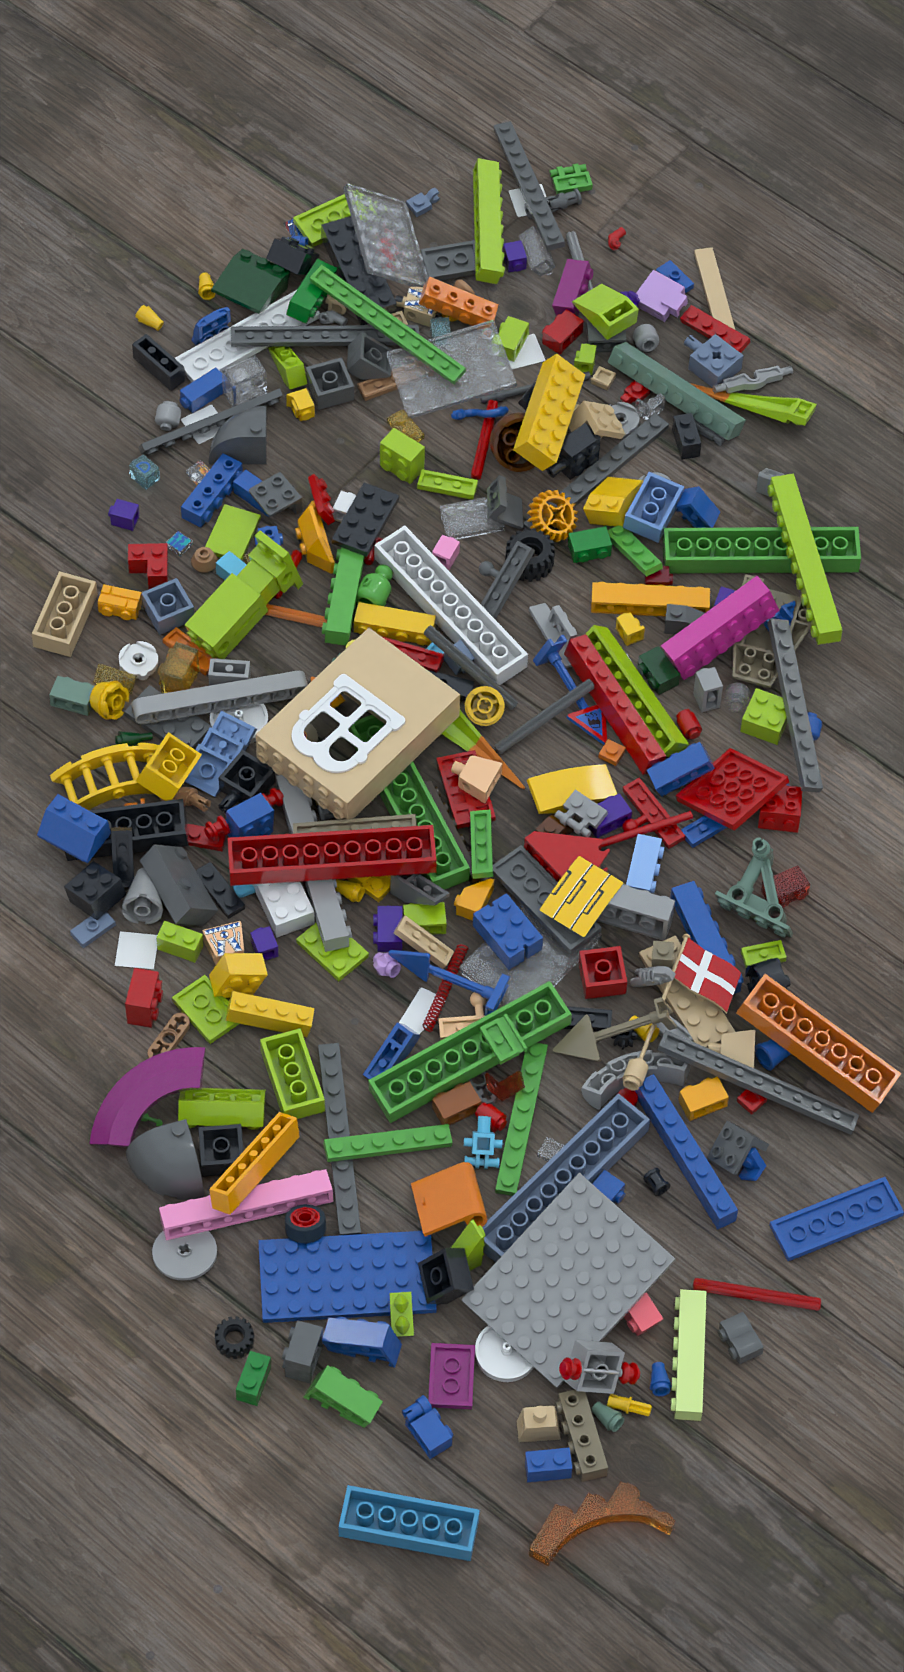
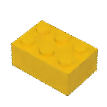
(168, 767)

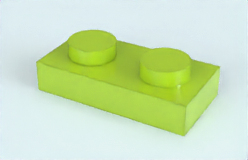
(762, 952)

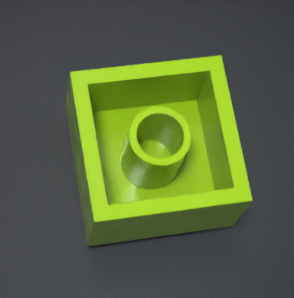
(402, 456)
(765, 717)

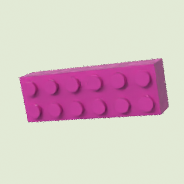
(720, 627)

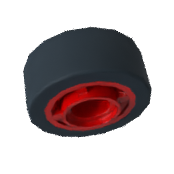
(305, 1223)

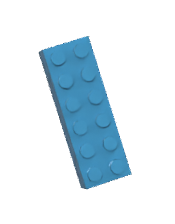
(409, 1523)

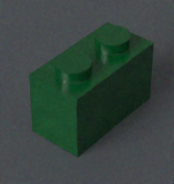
(658, 670)

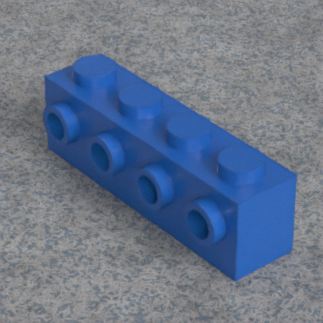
(211, 491)

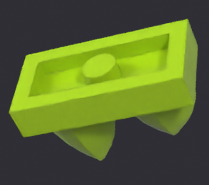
(401, 1313)

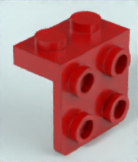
(782, 810)

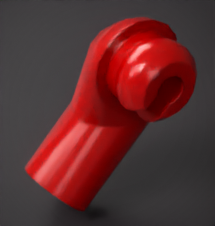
(613, 238)

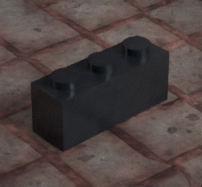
(158, 362)

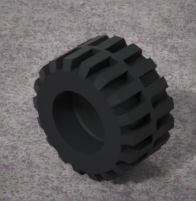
(543, 547)

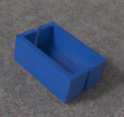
(507, 931)

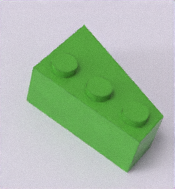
(344, 1395)

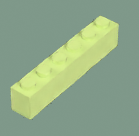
(690, 1355)

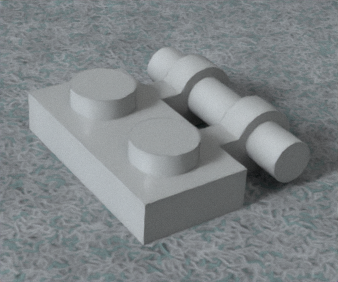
(583, 808)

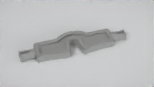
(761, 377)

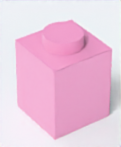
(446, 551)

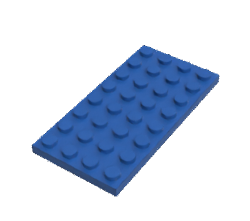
(341, 1275)

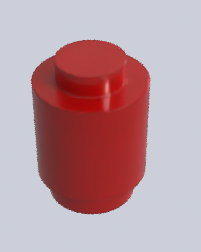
(688, 724)
(498, 1118)

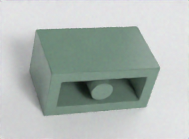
(71, 695)

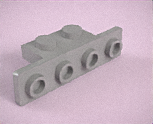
(554, 624)

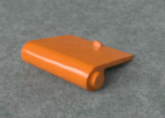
(449, 1198)

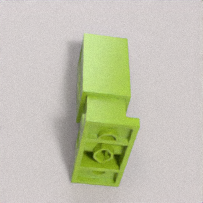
(243, 599)

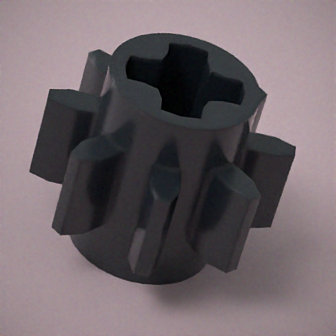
(625, 1039)

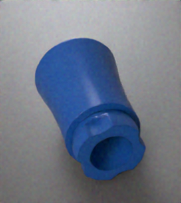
(770, 1054)

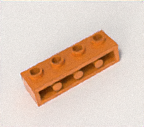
(456, 303)

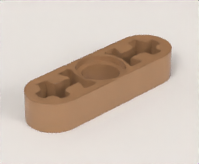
(169, 1029)

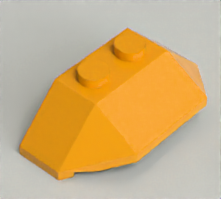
(314, 539)

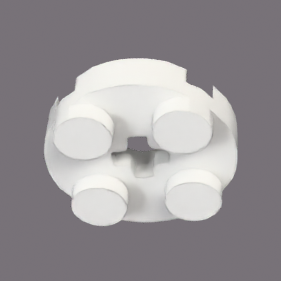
(135, 651)

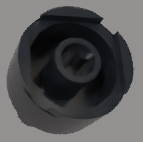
(770, 967)

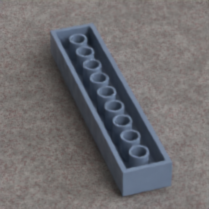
(589, 1152)

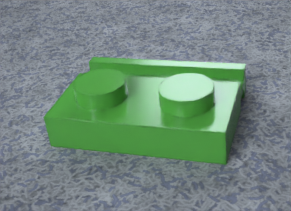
(503, 1039)

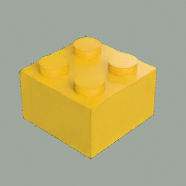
(238, 973)

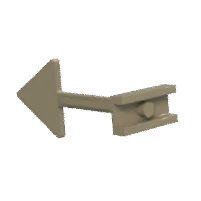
(582, 1041)

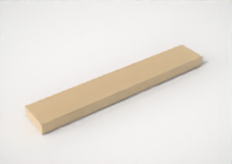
(713, 286)

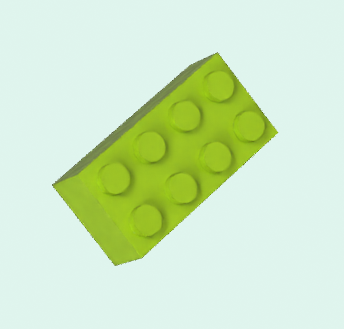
(292, 1074)

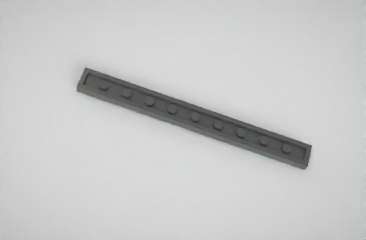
(529, 186)
(305, 335)
(612, 461)
(795, 705)
(758, 1082)
(338, 1127)

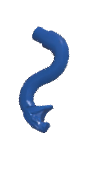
(461, 414)

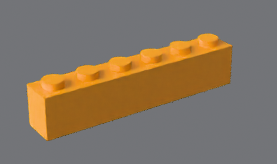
(645, 599)
(254, 1163)

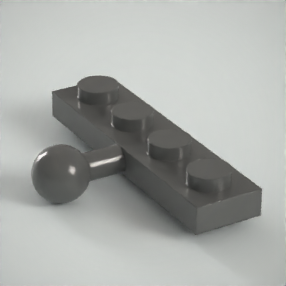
(505, 578)

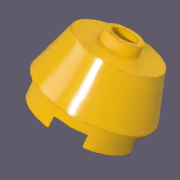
(109, 699)
(484, 706)

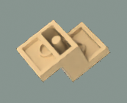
(599, 418)

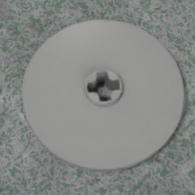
(185, 1266)

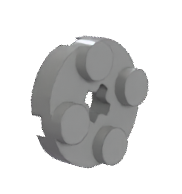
(630, 416)

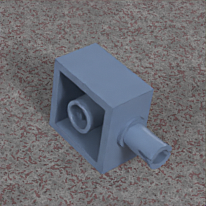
(713, 359)

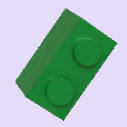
(589, 544)
(253, 1378)

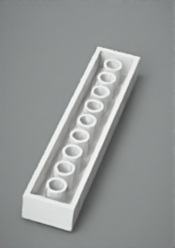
(455, 608)

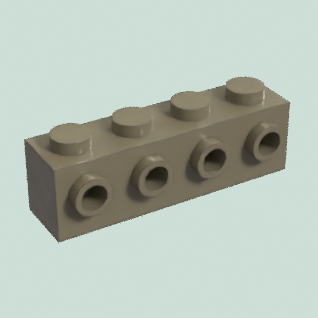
(582, 1435)

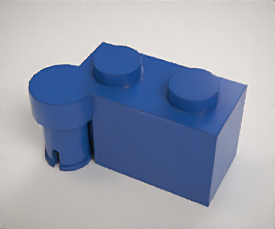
(427, 1428)

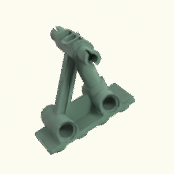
(751, 905)

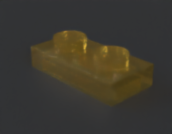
(405, 425)

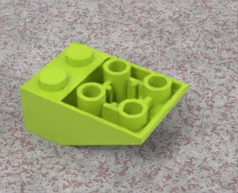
(607, 310)

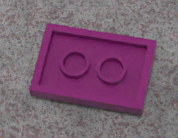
(451, 1376)

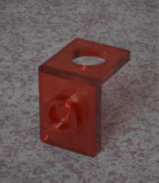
(506, 1087)

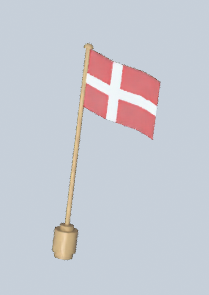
(701, 974)

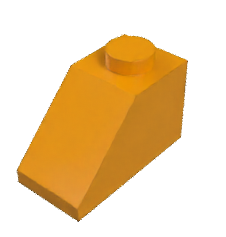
(473, 898)

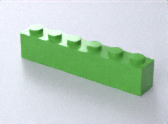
(343, 598)

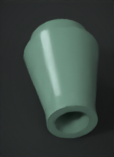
(608, 1417)

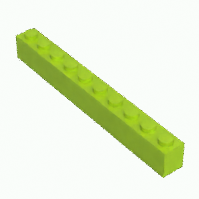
(805, 559)

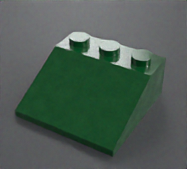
(251, 281)

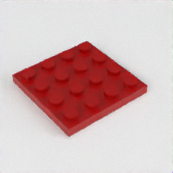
(732, 789)

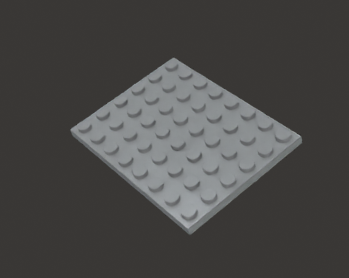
(568, 1277)

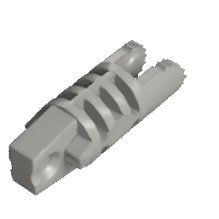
(652, 976)

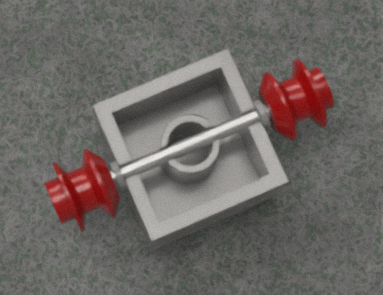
(597, 1367)

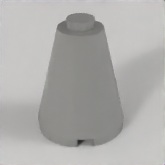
(142, 900)

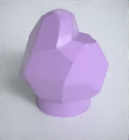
(386, 965)

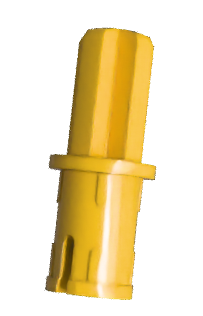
(629, 1405)

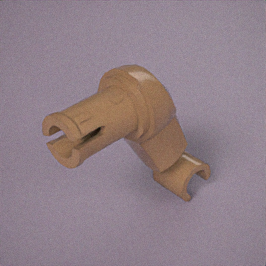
(191, 797)

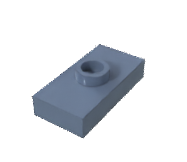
(92, 929)

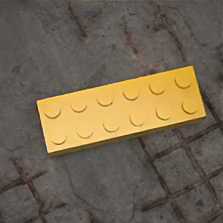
(549, 412)

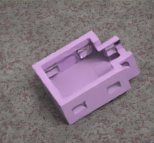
(661, 296)

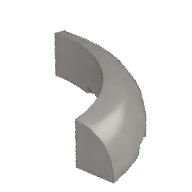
(609, 1081)

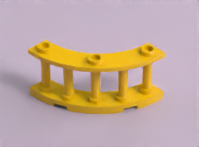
(105, 757)

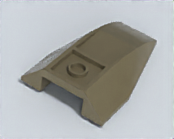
(754, 653)

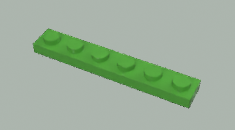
(387, 1143)

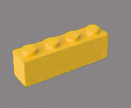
(393, 623)
(269, 1013)

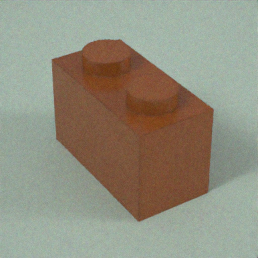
(456, 1104)

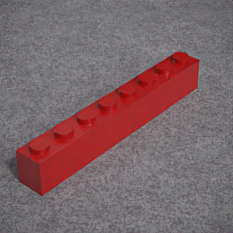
(614, 703)

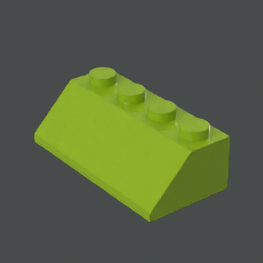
(222, 1107)

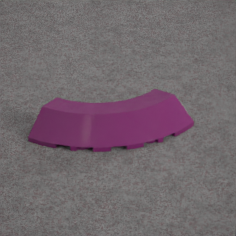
(142, 1089)

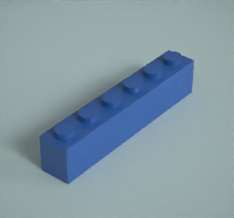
(699, 924)

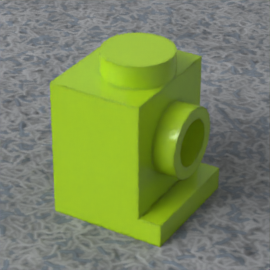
(585, 358)

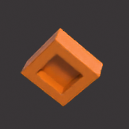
(612, 752)

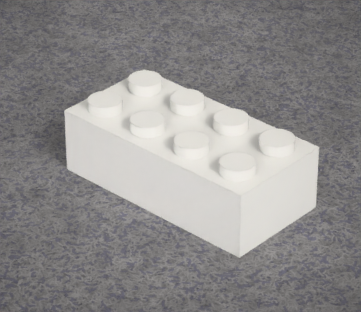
(285, 906)

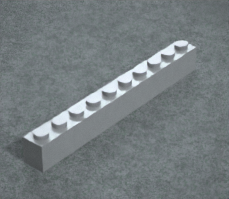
(322, 893)

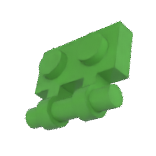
(577, 177)

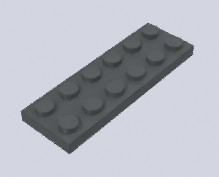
(531, 887)

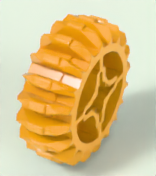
(562, 518)

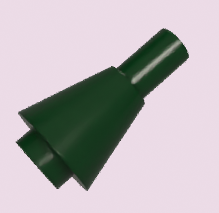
(132, 738)

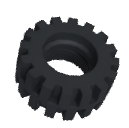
(230, 1326)

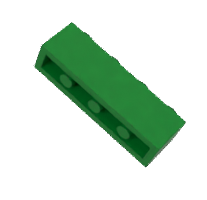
(308, 296)

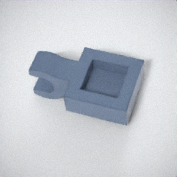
(421, 204)

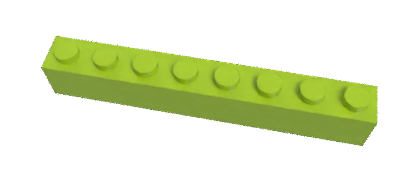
(488, 221)
(638, 691)

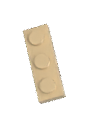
(423, 941)

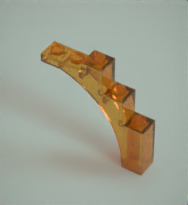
(594, 1511)

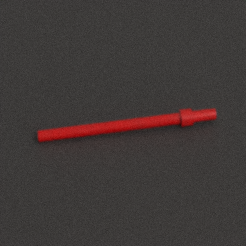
(646, 829)

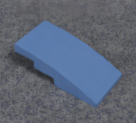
(218, 750)

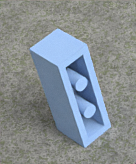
(644, 863)

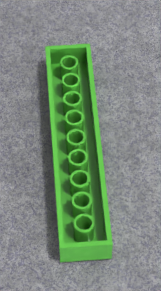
(754, 550)
(410, 795)
(465, 1053)

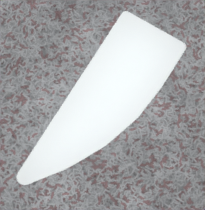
(418, 1010)

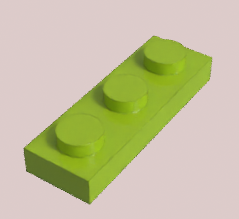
(447, 484)

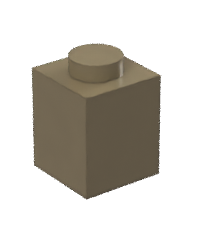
(662, 954)

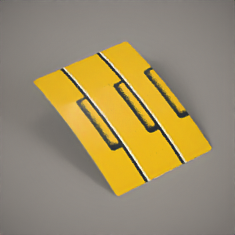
(581, 896)

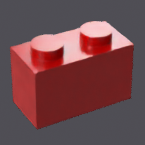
(562, 331)

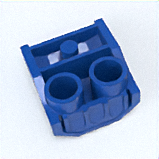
(211, 325)

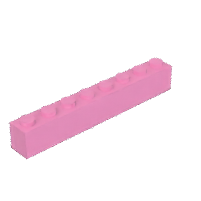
(262, 1202)

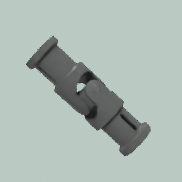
(560, 201)

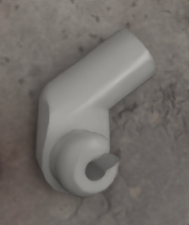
(332, 317)

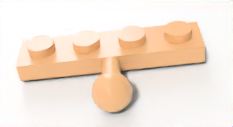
(450, 1025)

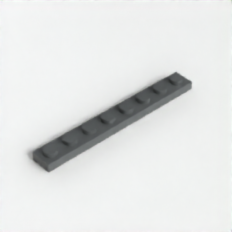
(204, 425)

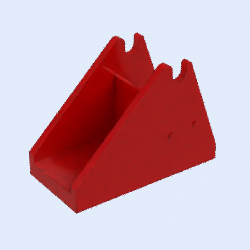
(559, 851)

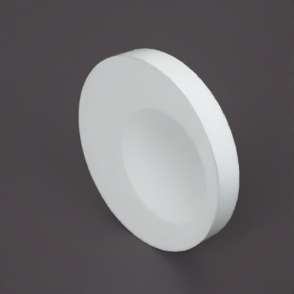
(253, 715)
(498, 1358)

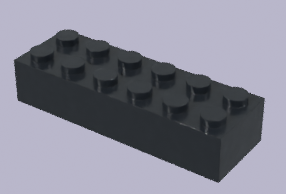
(346, 255)
(151, 825)

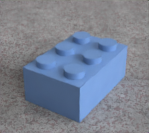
(653, 507)

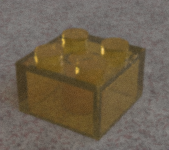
(179, 668)

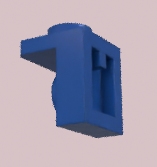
(753, 1166)

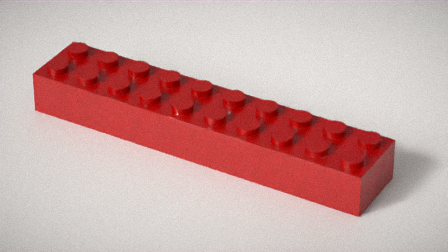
(331, 855)

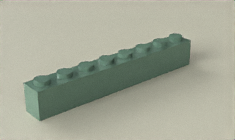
(676, 391)

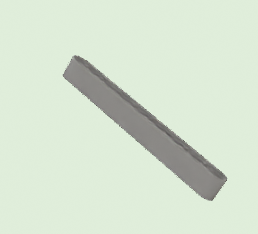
(218, 697)

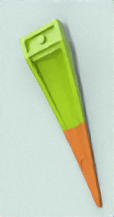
(778, 408)
(468, 737)

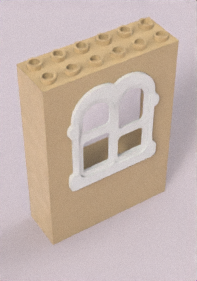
(388, 686)

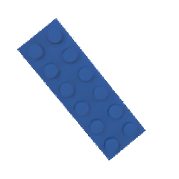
(836, 1218)

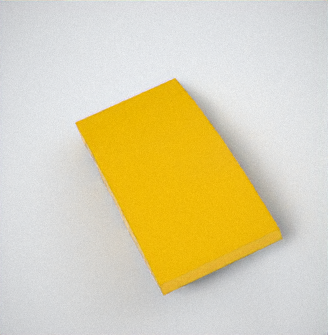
(555, 787)

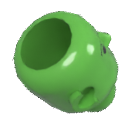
(375, 586)

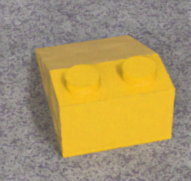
(611, 501)

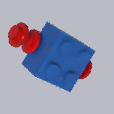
(248, 818)

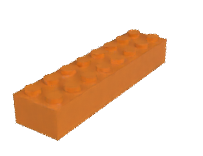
(818, 1043)

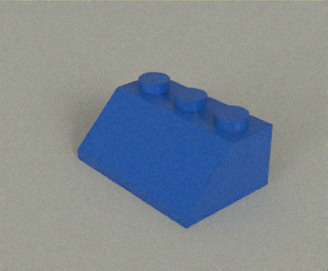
(73, 828)

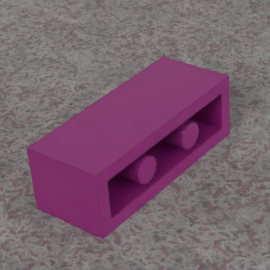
(572, 285)

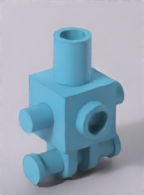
(483, 1143)

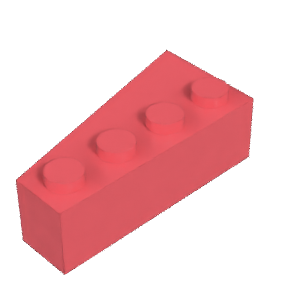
(643, 1316)

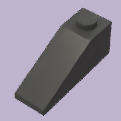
(679, 617)
(417, 889)

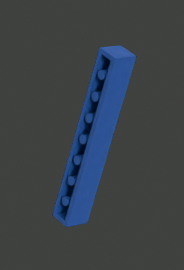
(686, 1153)

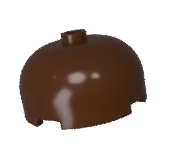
(503, 441)

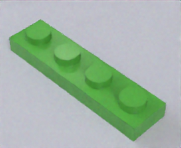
(634, 550)
(481, 844)

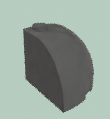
(242, 437)
(167, 1161)

